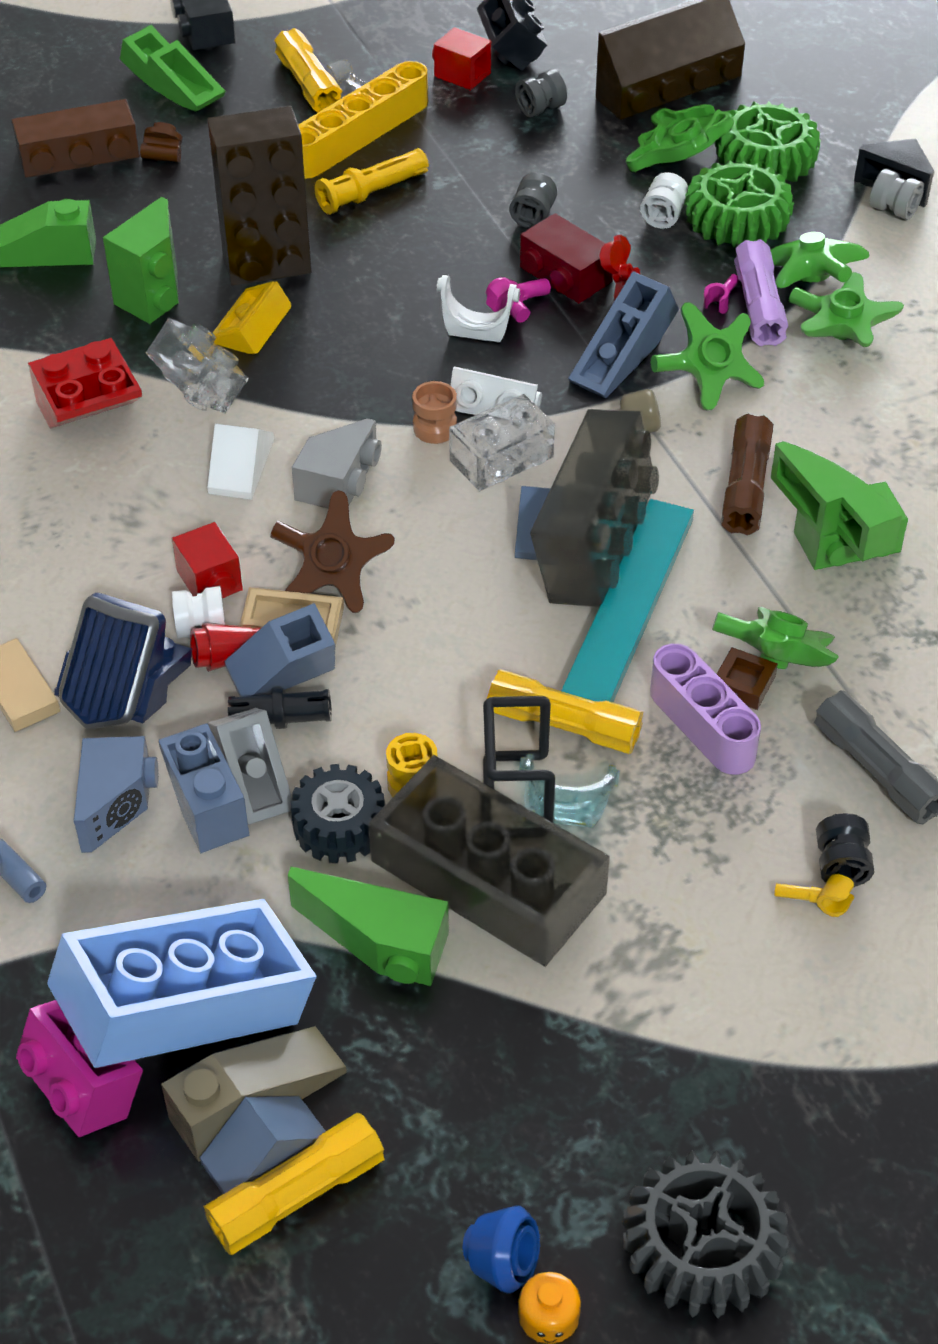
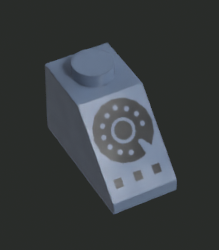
(111, 787)

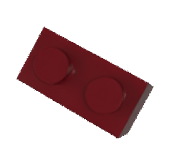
(564, 257)

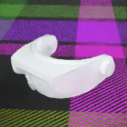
(471, 324)

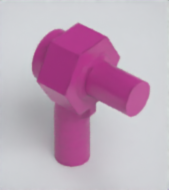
(498, 292)

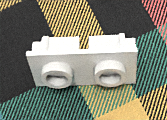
(484, 391)

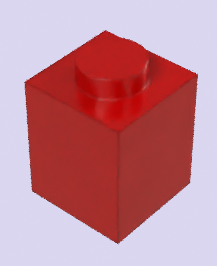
(462, 58)
(207, 560)

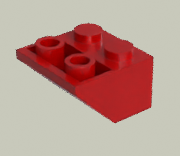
(82, 382)

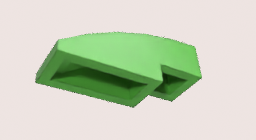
(169, 69)
(836, 501)

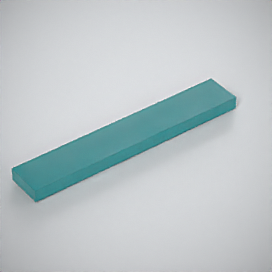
(629, 606)

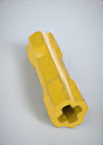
(298, 57)
(599, 721)
(257, 1205)

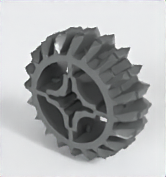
(668, 1204)

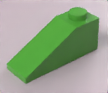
(49, 236)
(381, 926)

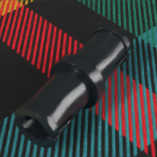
(286, 707)

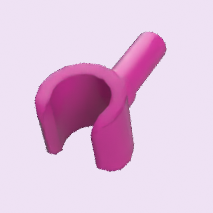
(720, 293)

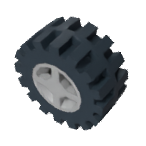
(350, 801)

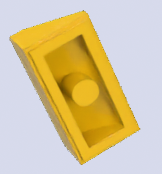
(253, 318)

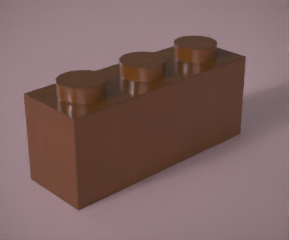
(75, 138)

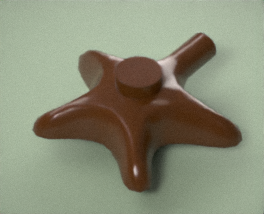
(333, 553)

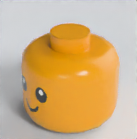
(549, 1307)

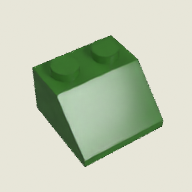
(143, 263)

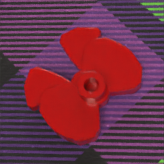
(614, 258)

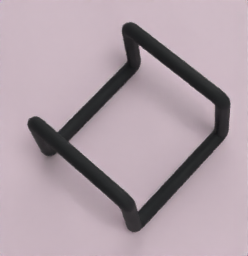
(491, 756)

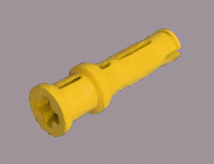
(358, 184)

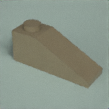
(212, 1089)

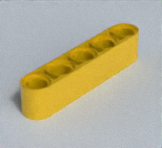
(363, 116)

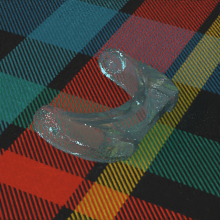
(572, 804)

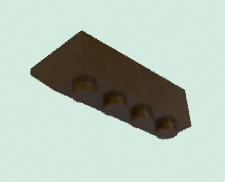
(668, 56)

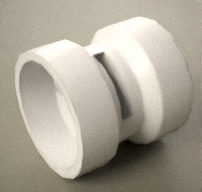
(664, 200)
(193, 611)

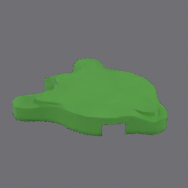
(679, 135)

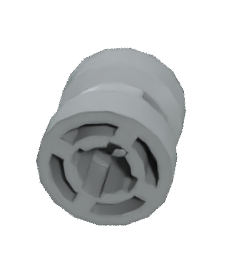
(896, 193)

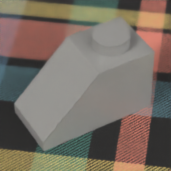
(254, 762)

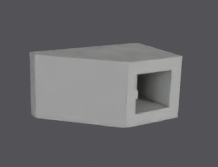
(336, 463)

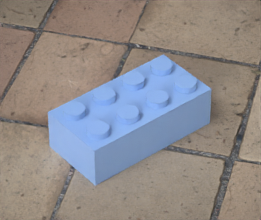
(179, 981)

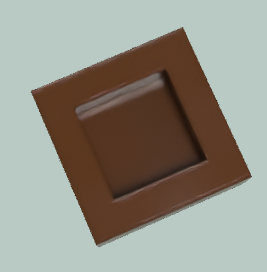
(748, 676)

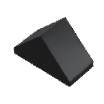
(899, 156)

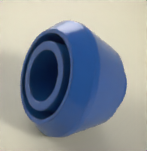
(503, 1248)

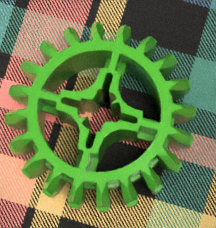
(772, 137)
(738, 203)

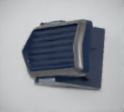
(118, 663)

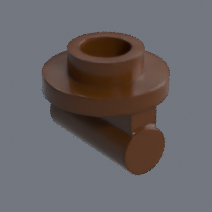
(161, 143)

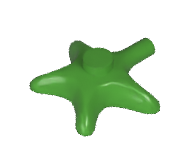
(815, 259)
(844, 312)
(711, 355)
(780, 638)

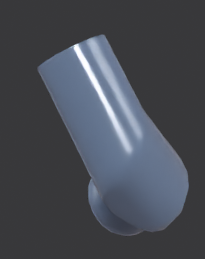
(20, 875)

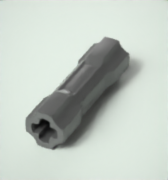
(855, 730)

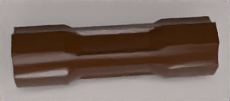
(747, 474)

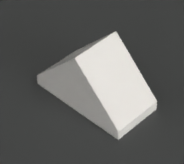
(237, 460)

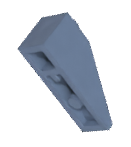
(625, 335)

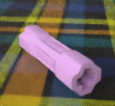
(764, 308)

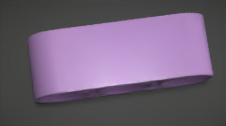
(705, 709)

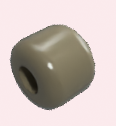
(646, 403)

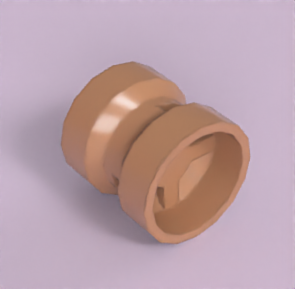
(434, 411)

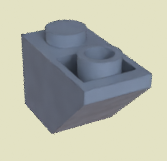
(283, 654)
(205, 788)

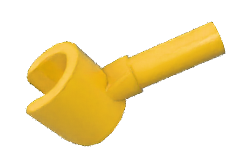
(831, 899)

